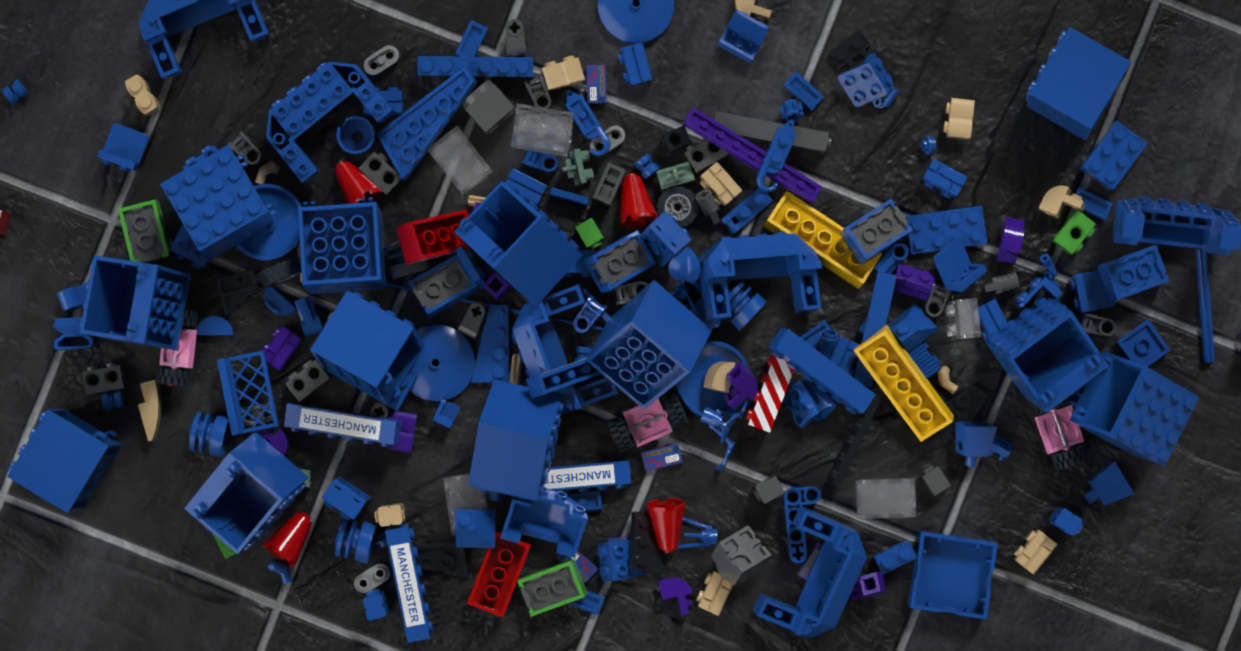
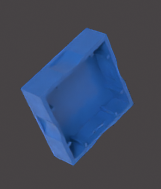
(952, 574)

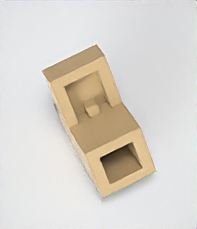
(747, 6)
(1057, 198)
(716, 376)

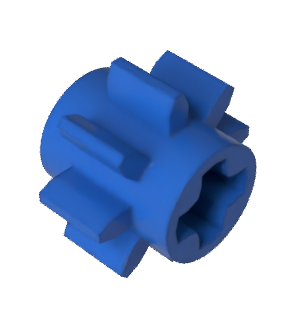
(791, 110)

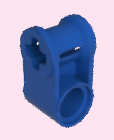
(538, 161)
(591, 313)

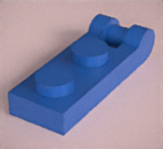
(746, 210)

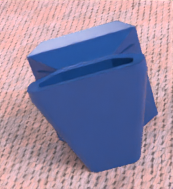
(71, 337)
(808, 402)

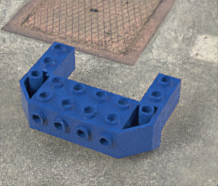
(170, 17)
(312, 102)
(1176, 225)
(759, 258)
(543, 351)
(827, 583)

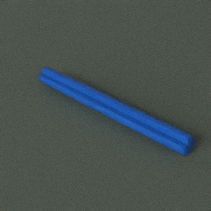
(1205, 306)

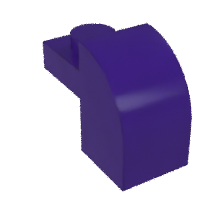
(1011, 240)
(494, 284)
(742, 384)
(279, 441)
(868, 586)
(676, 587)

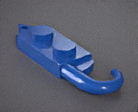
(587, 121)
(776, 154)

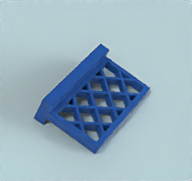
(231, 392)

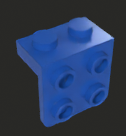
(743, 36)
(866, 81)
(124, 148)
(185, 248)
(956, 267)
(1050, 287)
(1089, 292)
(615, 561)

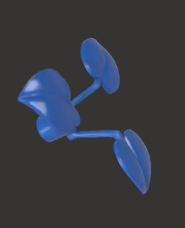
(687, 267)
(714, 419)

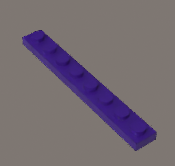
(749, 154)

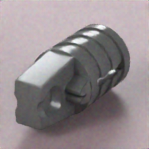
(708, 205)
(1003, 283)

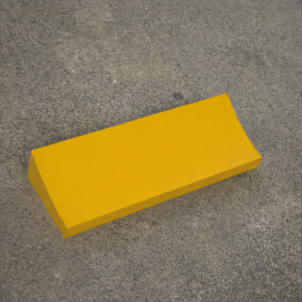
(822, 235)
(904, 383)

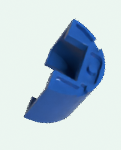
(549, 518)

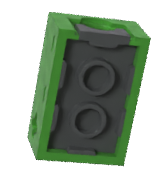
(145, 232)
(552, 587)

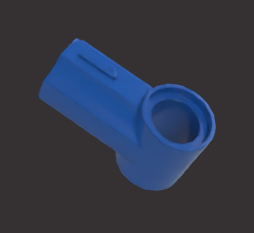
(890, 261)
(310, 321)

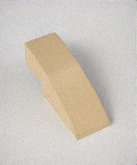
(151, 408)

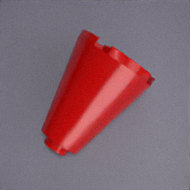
(355, 184)
(635, 203)
(667, 522)
(289, 538)

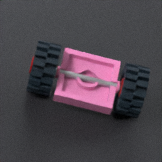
(182, 358)
(648, 423)
(1060, 434)

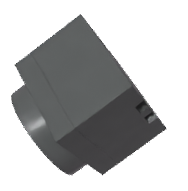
(488, 107)
(740, 556)

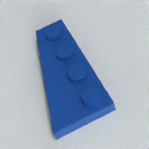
(493, 351)

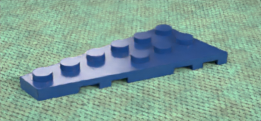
(418, 127)

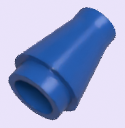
(828, 340)

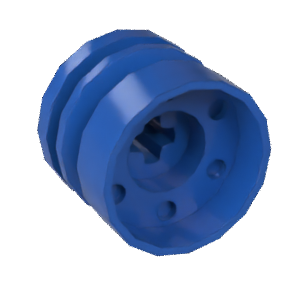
(742, 305)
(206, 433)
(355, 540)

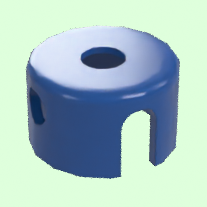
(345, 133)

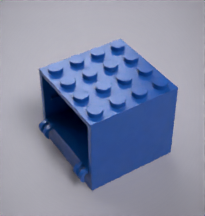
(1077, 83)
(218, 202)
(519, 242)
(342, 247)
(135, 302)
(649, 345)
(368, 347)
(1046, 353)
(1135, 409)
(515, 441)
(64, 459)
(247, 493)

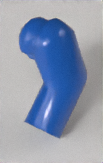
(886, 100)
(281, 568)

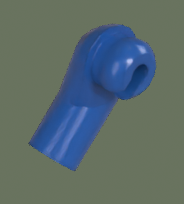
(1049, 266)

